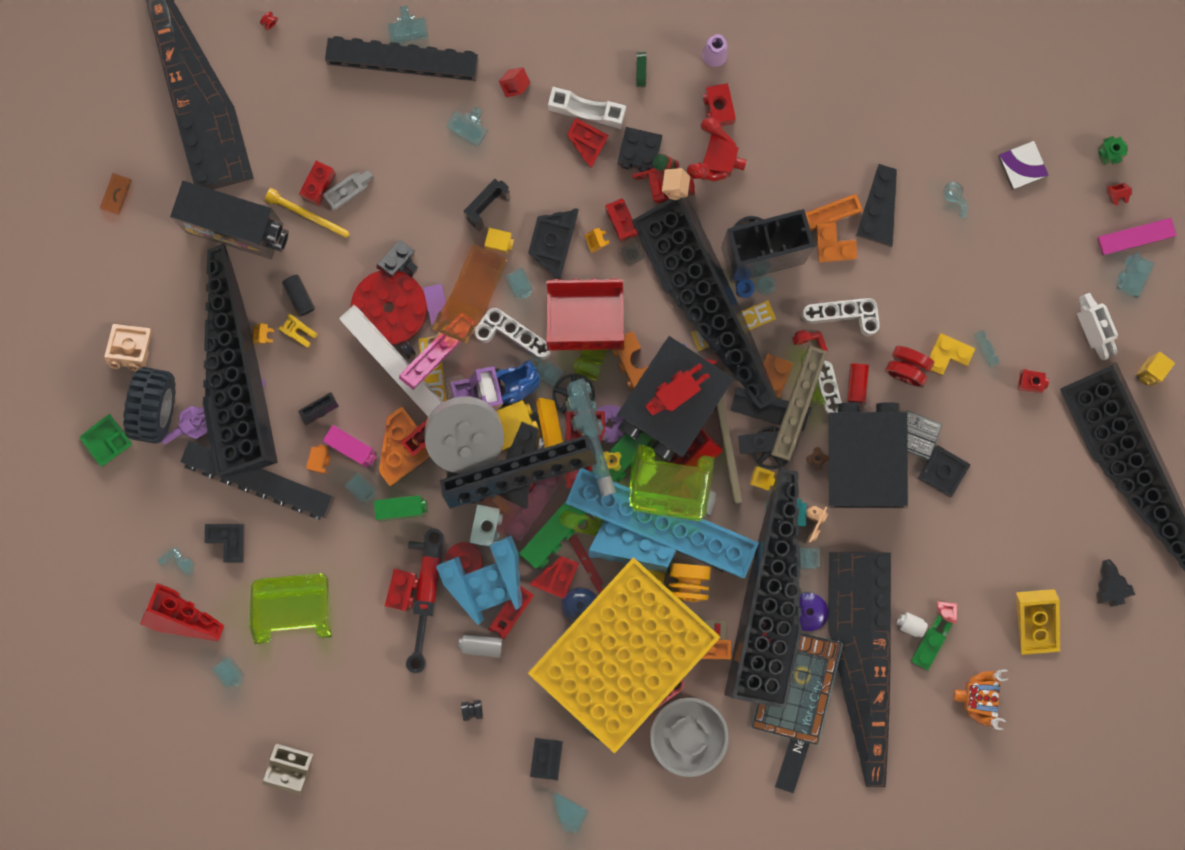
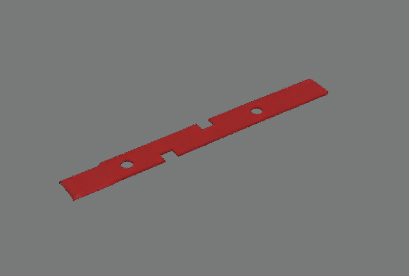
(587, 564)

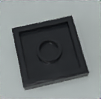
(944, 471)

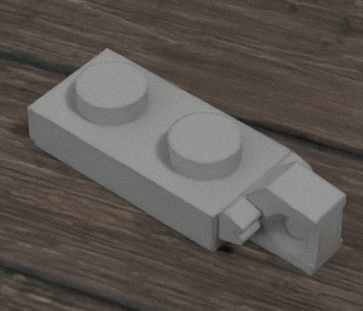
(347, 189)

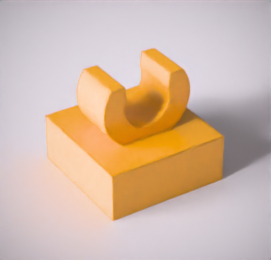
(595, 240)
(260, 334)

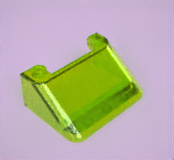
(669, 487)
(290, 604)

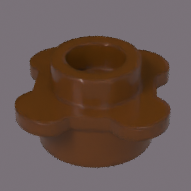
(812, 458)

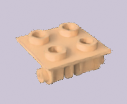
(818, 516)

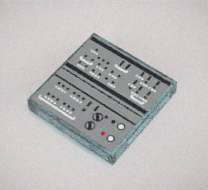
(922, 434)

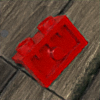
(401, 590)

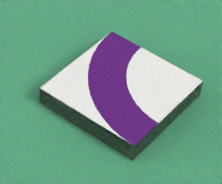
(1023, 165)

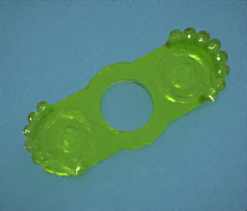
(572, 519)

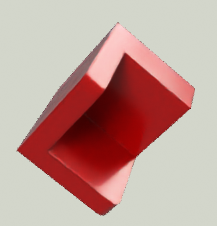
(514, 82)

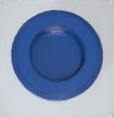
(745, 288)

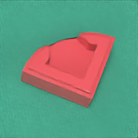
(947, 611)

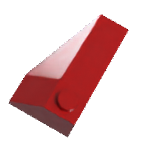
(701, 446)

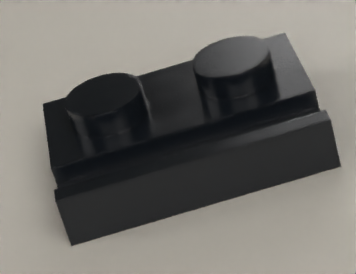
(546, 758)

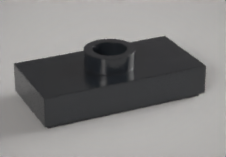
(318, 408)
(756, 442)

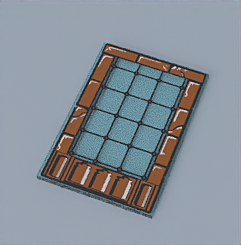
(808, 694)

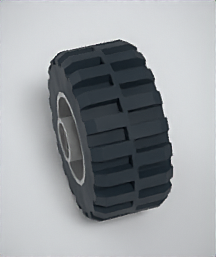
(149, 405)

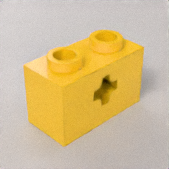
(1155, 369)

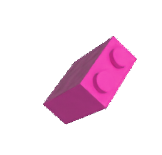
(350, 447)

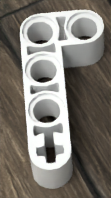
(840, 315)
(515, 336)

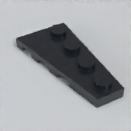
(879, 210)
(524, 442)

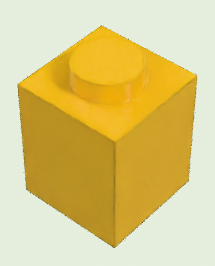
(499, 241)

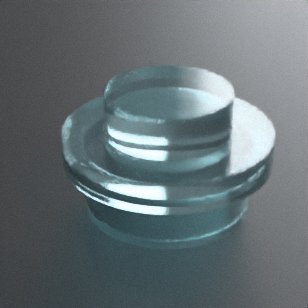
(766, 285)

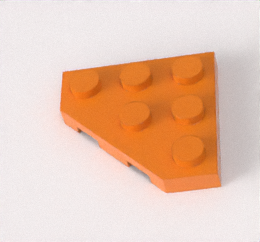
(395, 459)

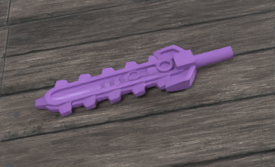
(191, 423)

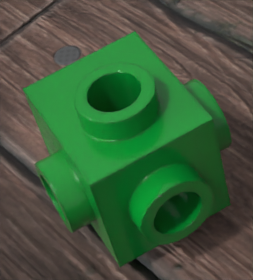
(1110, 155)

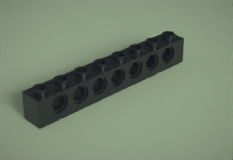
(518, 471)

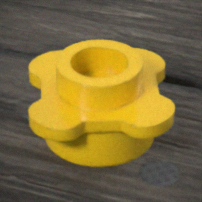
(615, 457)

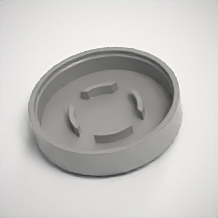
(463, 434)
(689, 737)

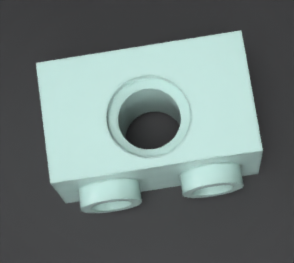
(484, 514)

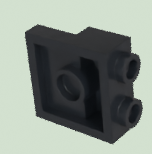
(639, 149)

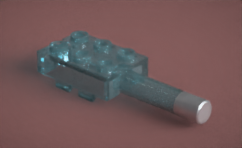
(587, 423)

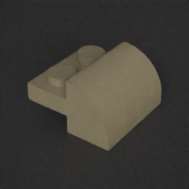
(288, 769)

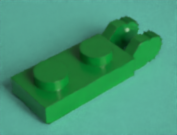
(930, 644)

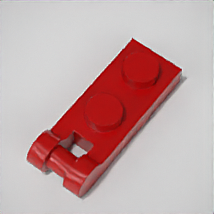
(510, 615)

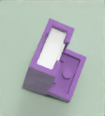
(481, 385)

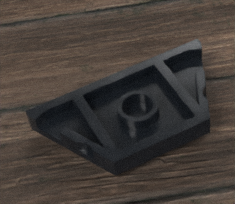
(552, 240)

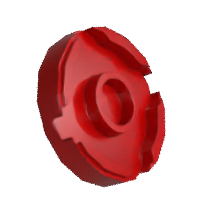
(469, 555)

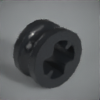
(407, 349)

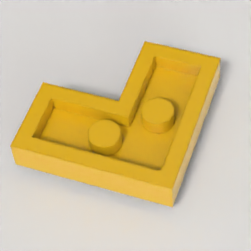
(949, 349)

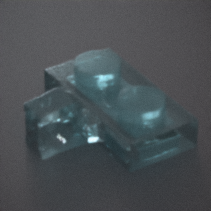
(407, 27)
(468, 126)

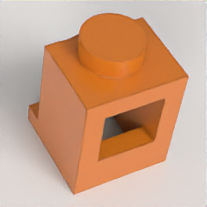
(318, 459)

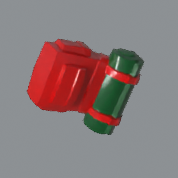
(656, 175)

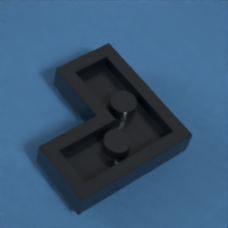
(231, 536)

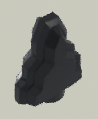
(1112, 586)

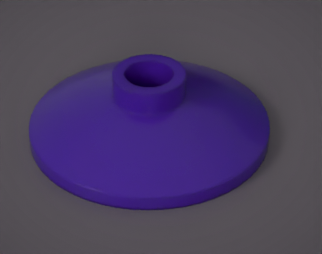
(819, 608)

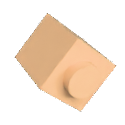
(676, 183)

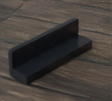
(772, 413)

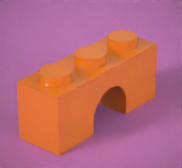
(631, 347)

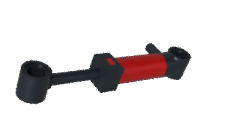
(426, 591)

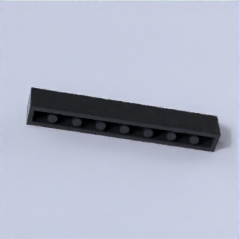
(401, 59)
(263, 482)

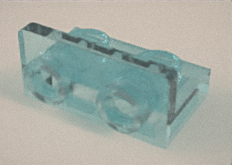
(1134, 275)

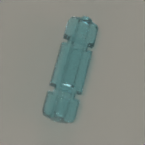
(987, 348)

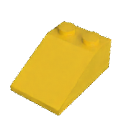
(1038, 621)

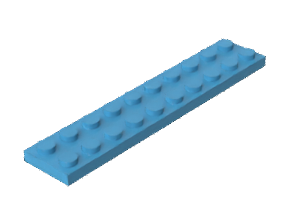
(694, 538)

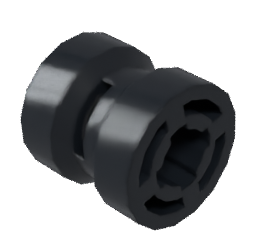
(472, 710)

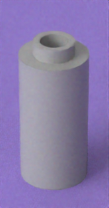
(480, 646)

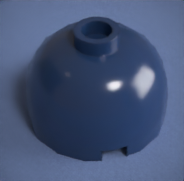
(576, 602)

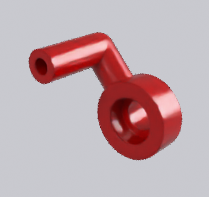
(802, 337)

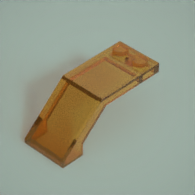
(470, 294)

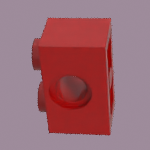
(722, 95)
(317, 183)

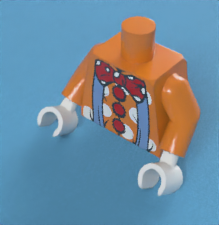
(982, 697)

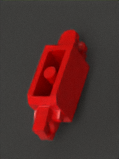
(676, 392)

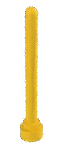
(273, 197)

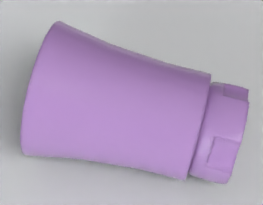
(713, 56)

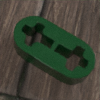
(641, 69)

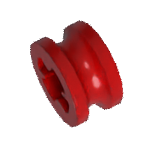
(268, 20)

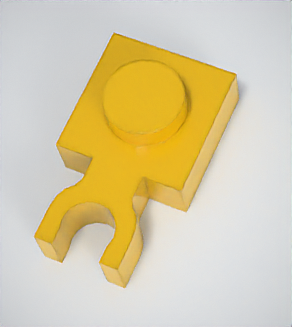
(762, 478)

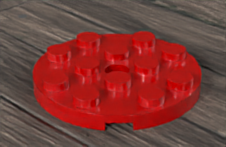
(408, 302)

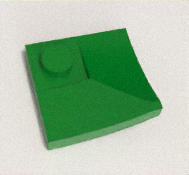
(105, 440)

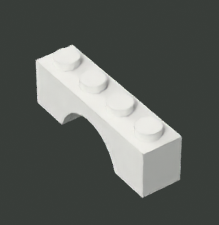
(603, 113)

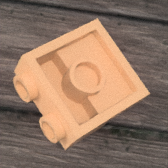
(128, 347)

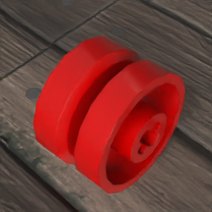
(909, 366)

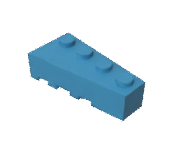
(622, 545)

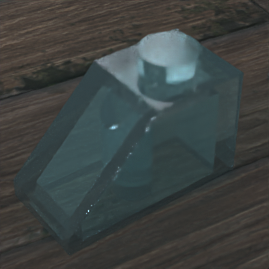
(570, 813)

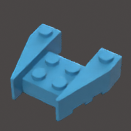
(488, 584)

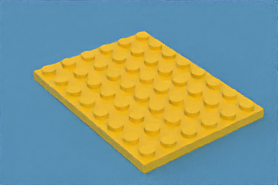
(624, 655)

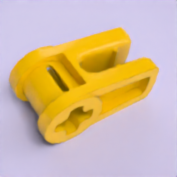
(294, 325)

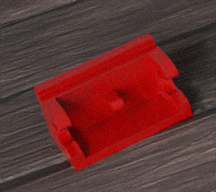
(621, 220)

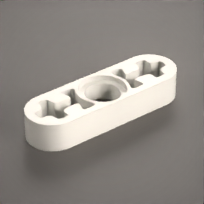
(830, 372)

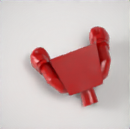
(719, 156)

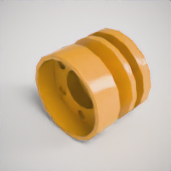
(689, 581)

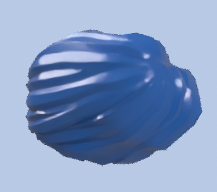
(518, 381)

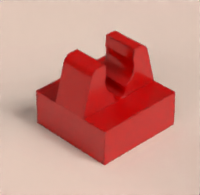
(1119, 191)

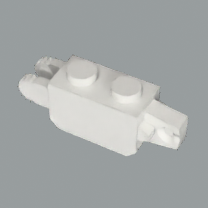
(1098, 326)

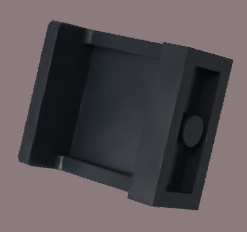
(483, 200)

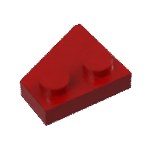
(587, 140)
(557, 577)

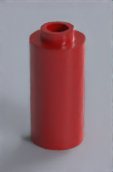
(858, 383)

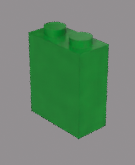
(400, 508)

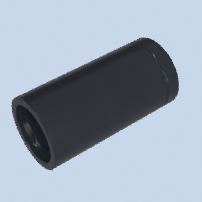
(298, 295)

